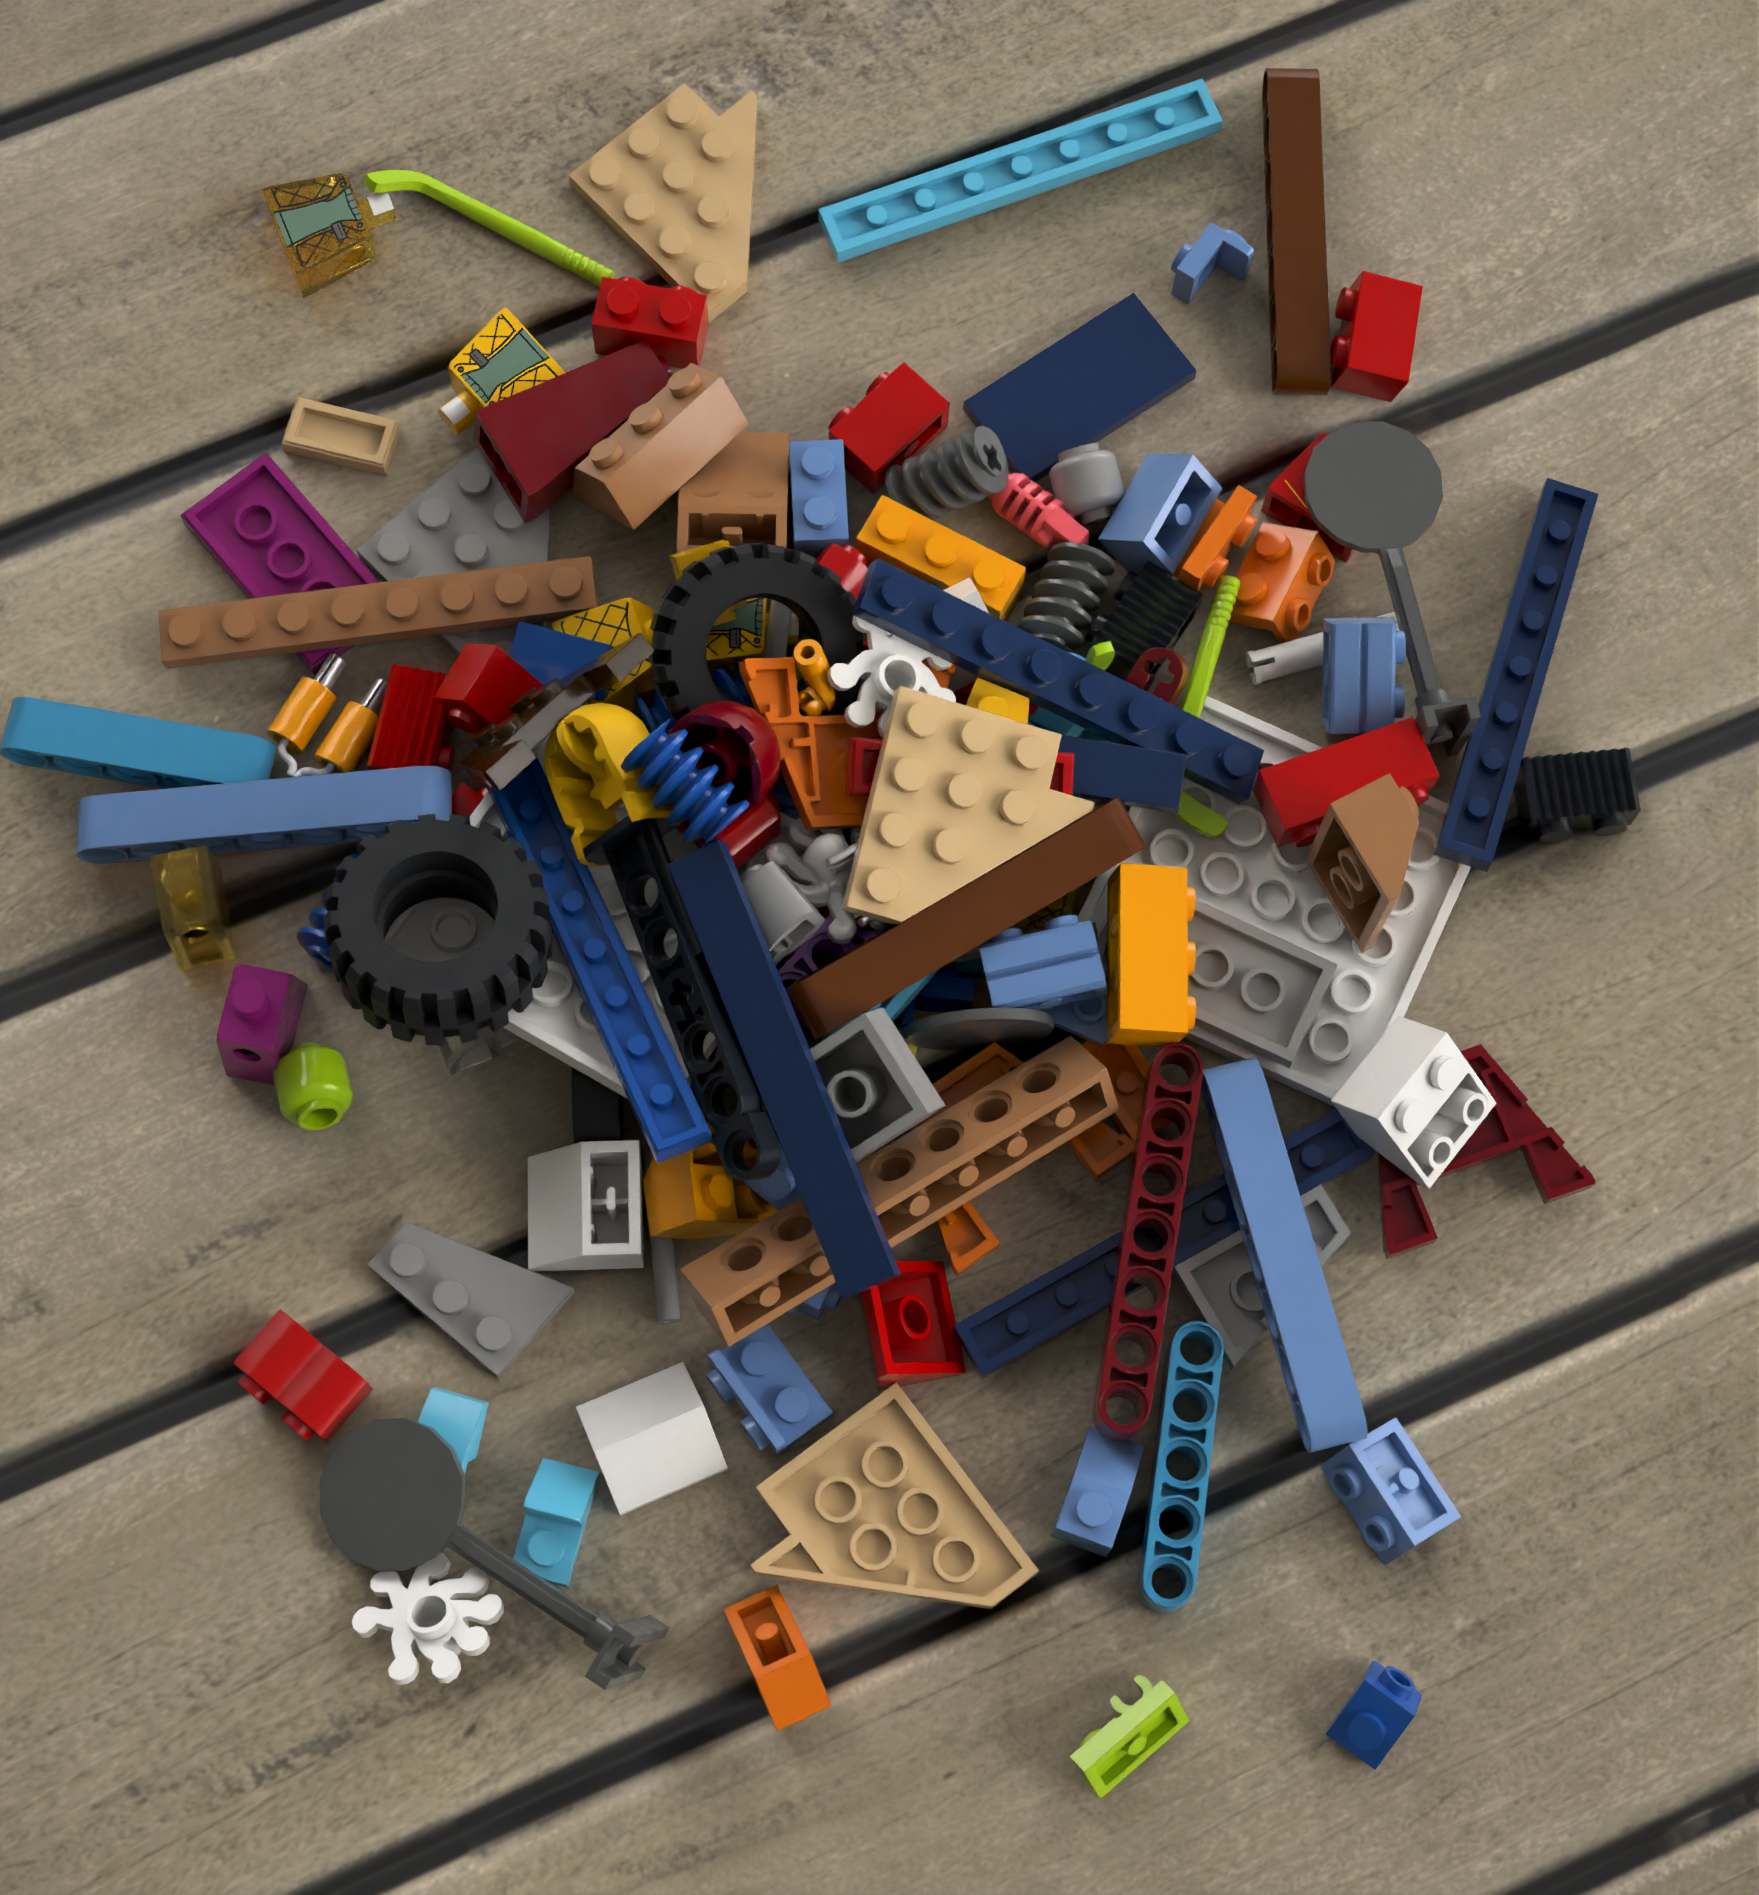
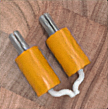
(307, 709)

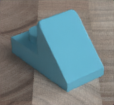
(555, 1520)

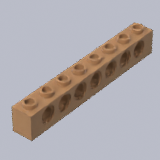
(909, 1184)

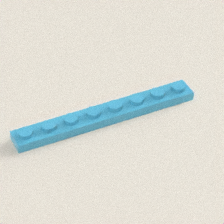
(1019, 170)

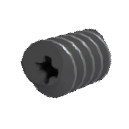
(951, 476)
(1067, 594)

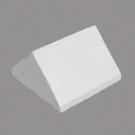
(652, 1438)

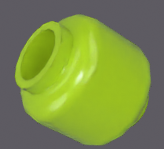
(313, 1086)

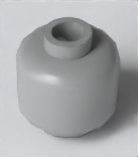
(1087, 483)

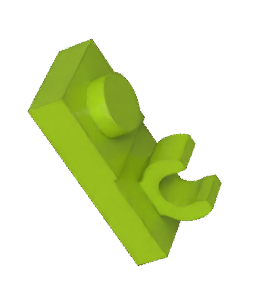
(1130, 1739)

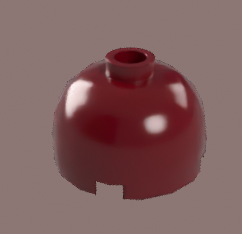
(738, 744)

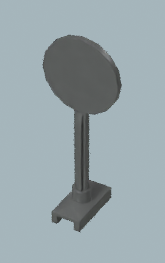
(1377, 494)
(967, 1030)
(399, 1499)

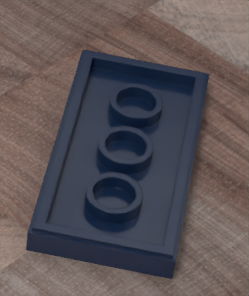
(1081, 387)

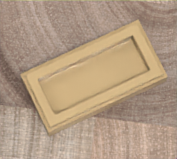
(341, 436)

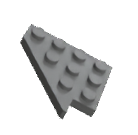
(456, 528)

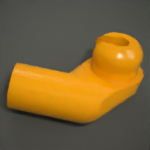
(814, 668)

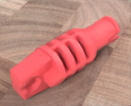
(1037, 513)

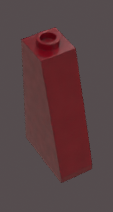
(551, 427)

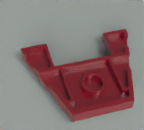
(1504, 1130)

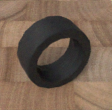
(595, 1110)

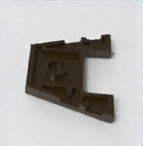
(505, 748)

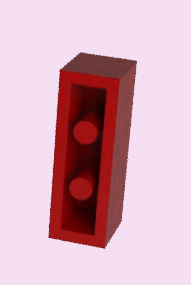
(1301, 789)

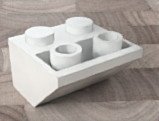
(1414, 1099)
(586, 1207)

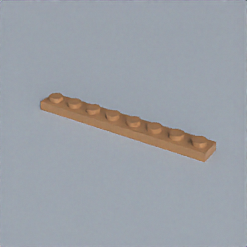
(376, 612)

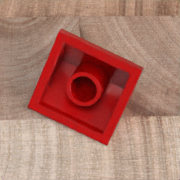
(912, 1326)

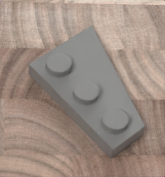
(1224, 1286)

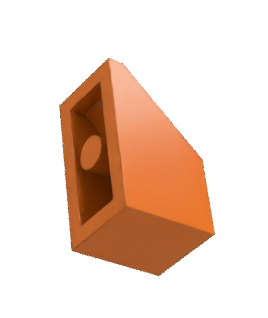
(777, 1657)

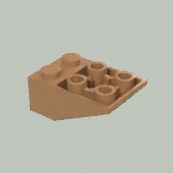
(738, 494)

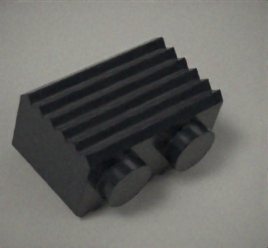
(1150, 614)
(1576, 794)

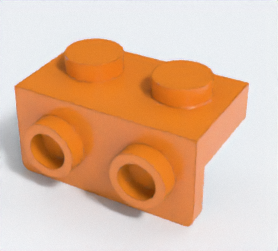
(1220, 530)
(1282, 580)

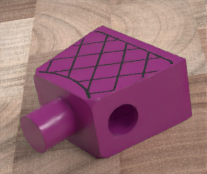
(259, 1017)

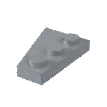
(469, 1294)

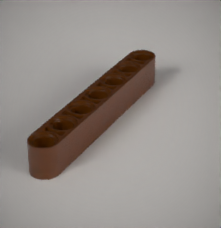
(1296, 232)
(964, 919)

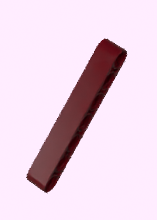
(1137, 1266)

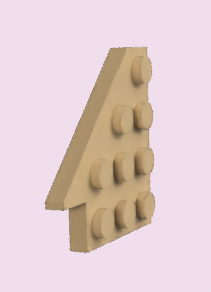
(682, 192)
(951, 804)
(890, 1514)

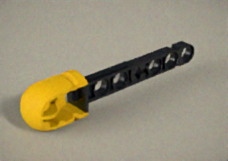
(588, 786)

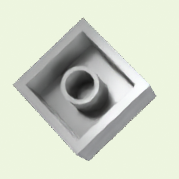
(874, 1082)

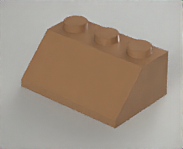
(659, 447)
(1365, 855)

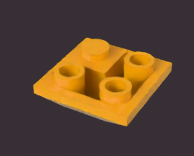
(698, 1199)

